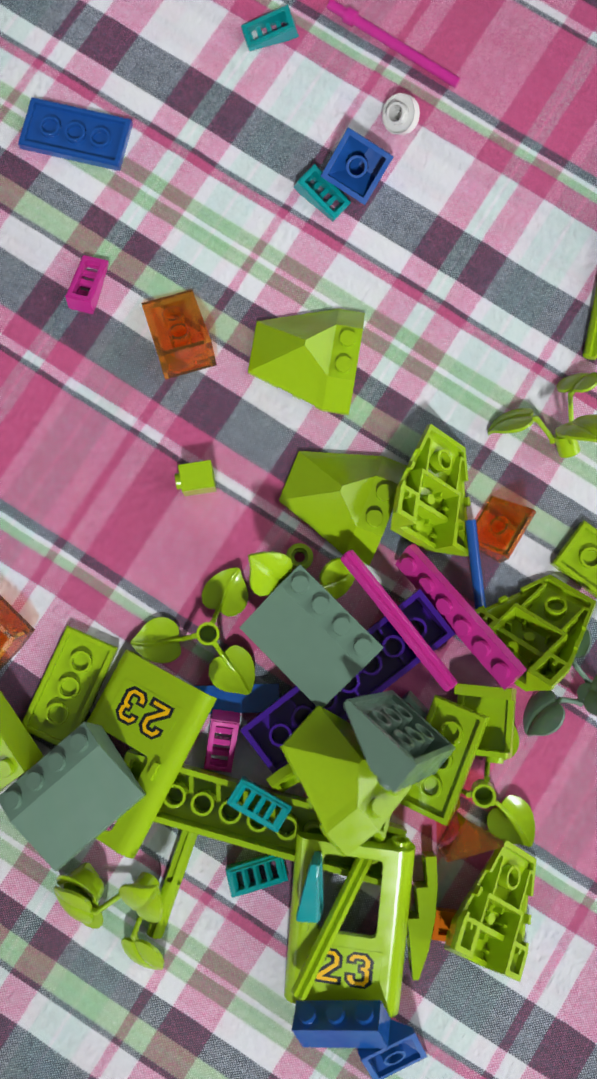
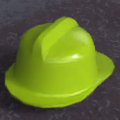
(88, 884)

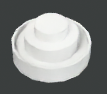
(401, 114)

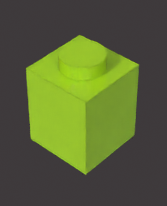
(196, 478)

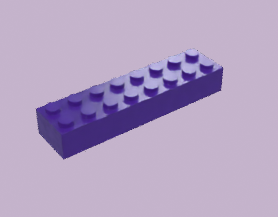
(281, 718)

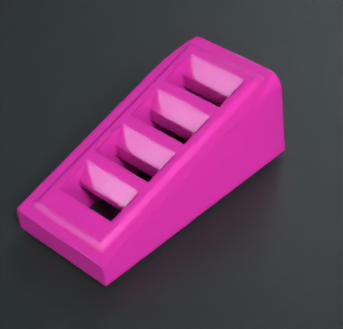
(81, 299)
(224, 723)

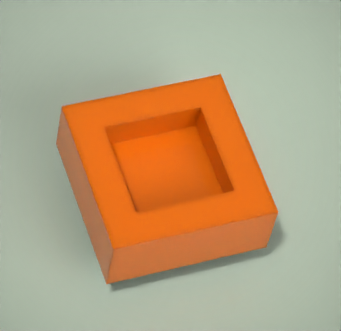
(442, 923)

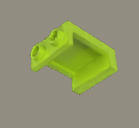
(500, 707)

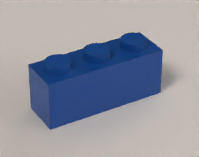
(341, 1024)

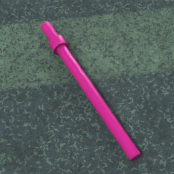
(351, 17)

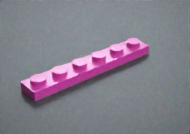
(461, 617)

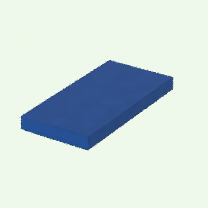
(75, 134)

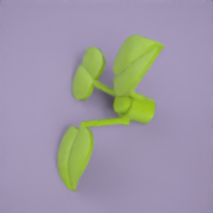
(568, 434)
(272, 568)
(231, 670)
(512, 817)
(142, 897)

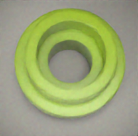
(302, 548)

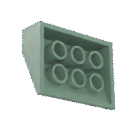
(311, 637)
(396, 740)
(71, 795)

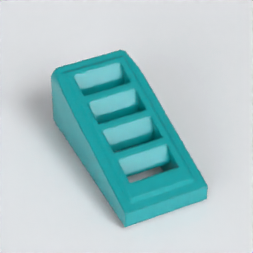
(273, 18)
(316, 200)
(265, 795)
(259, 884)
(311, 900)

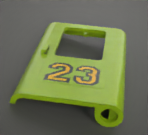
(160, 720)
(356, 963)

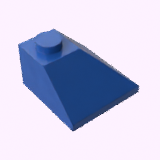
(357, 166)
(402, 1051)

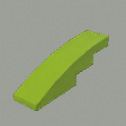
(423, 918)

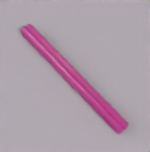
(398, 620)

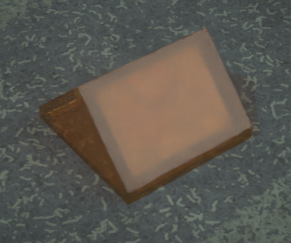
(502, 527)
(466, 838)

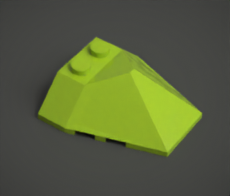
(310, 356)
(432, 495)
(344, 497)
(541, 629)
(338, 780)
(494, 914)

